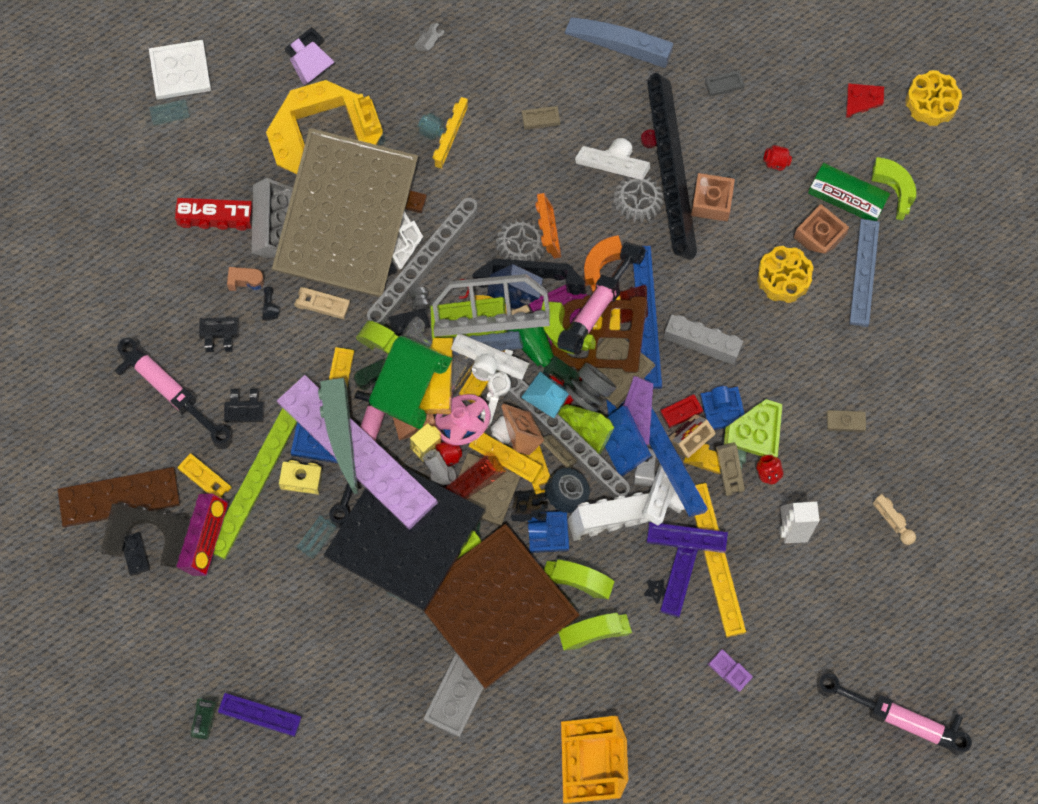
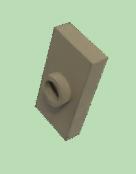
(540, 117)
(846, 421)

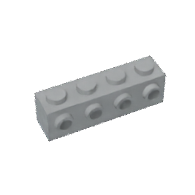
(703, 339)

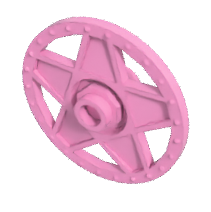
(463, 420)

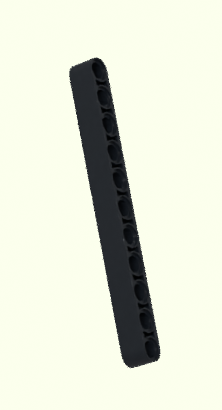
(672, 167)

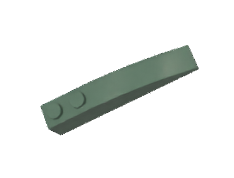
(338, 426)

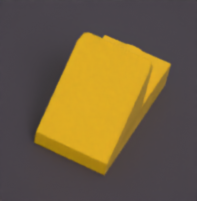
(704, 459)

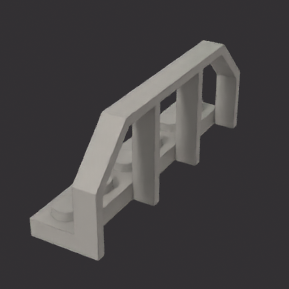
(499, 322)

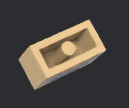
(692, 436)

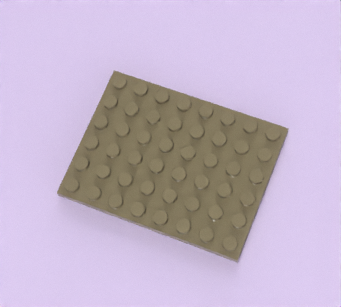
(345, 213)

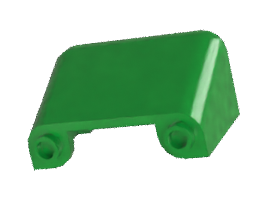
(406, 380)

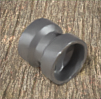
(419, 298)

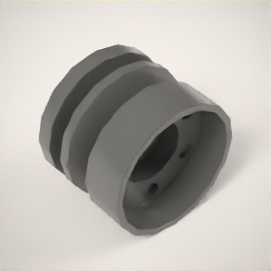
(588, 390)

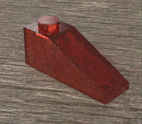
(477, 477)

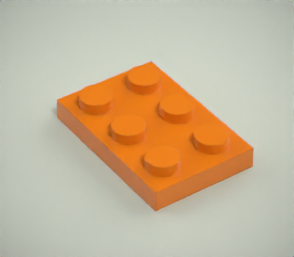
(548, 225)

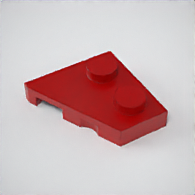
(863, 97)

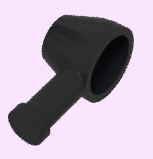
(270, 310)

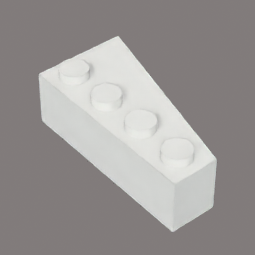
(608, 515)
(798, 521)

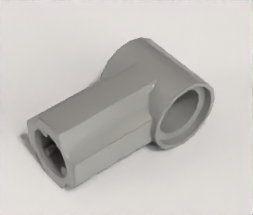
(439, 471)

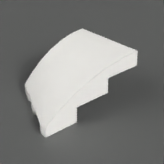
(407, 241)

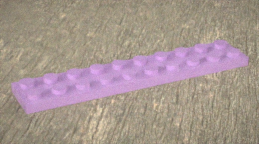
(373, 465)

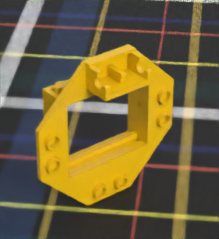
(312, 99)

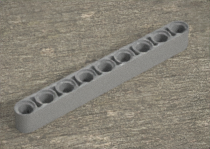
(427, 255)
(570, 445)

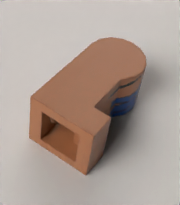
(244, 278)

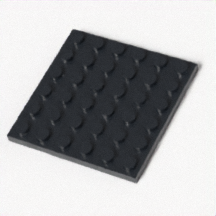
(401, 559)

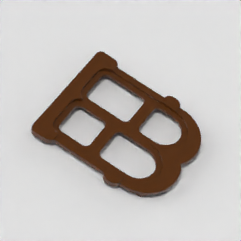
(635, 335)

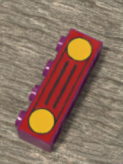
(202, 534)

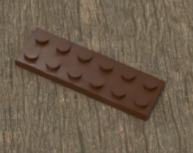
(94, 500)

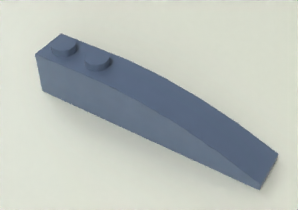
(622, 40)

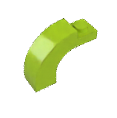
(899, 179)
(556, 327)
(377, 336)
(580, 577)
(594, 629)

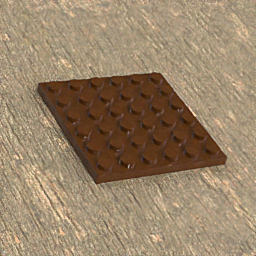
(498, 607)

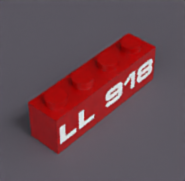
(214, 213)

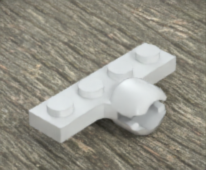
(614, 159)
(488, 359)
(497, 387)
(660, 497)

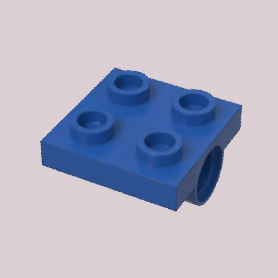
(722, 406)
(549, 534)

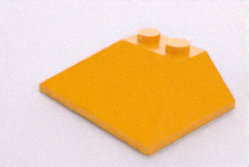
(593, 759)

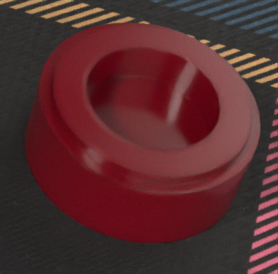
(648, 138)

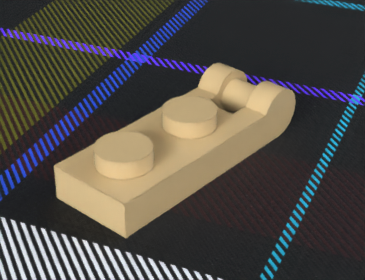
(322, 303)

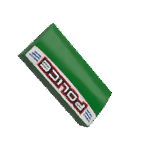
(848, 193)

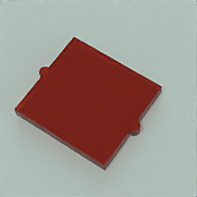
(626, 315)

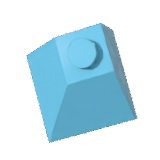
(546, 395)

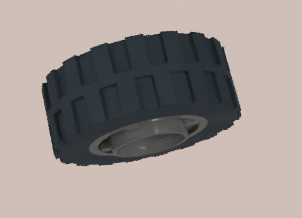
(567, 490)

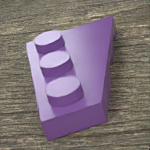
(640, 405)

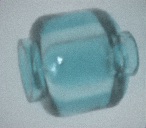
(431, 126)

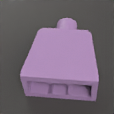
(309, 60)

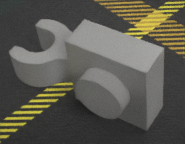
(428, 39)

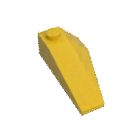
(439, 391)

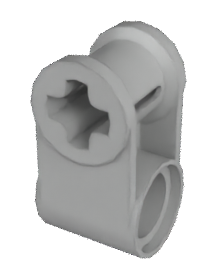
(645, 472)

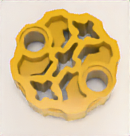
(947, 98)
(796, 280)

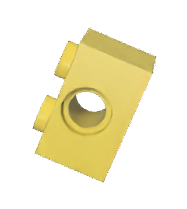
(425, 440)
(309, 484)

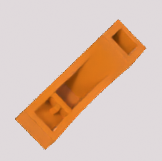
(601, 254)

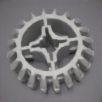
(622, 195)
(513, 242)

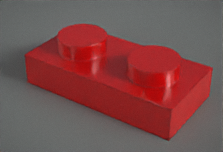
(681, 411)

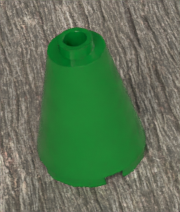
(536, 345)

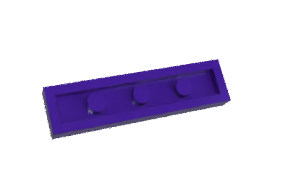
(687, 537)
(678, 581)
(259, 715)

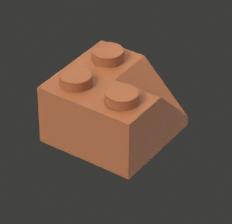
(712, 197)
(821, 231)

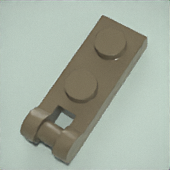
(730, 468)

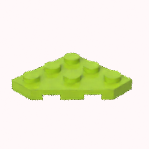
(589, 425)
(757, 429)

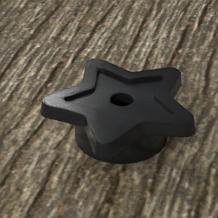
(655, 585)

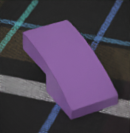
(730, 670)

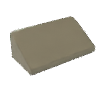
(559, 451)

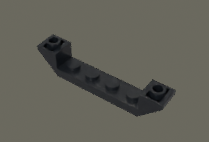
(557, 271)

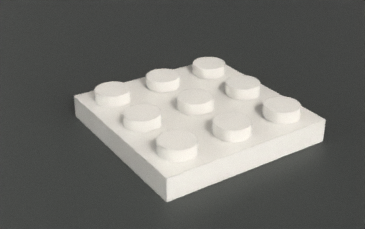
(179, 69)

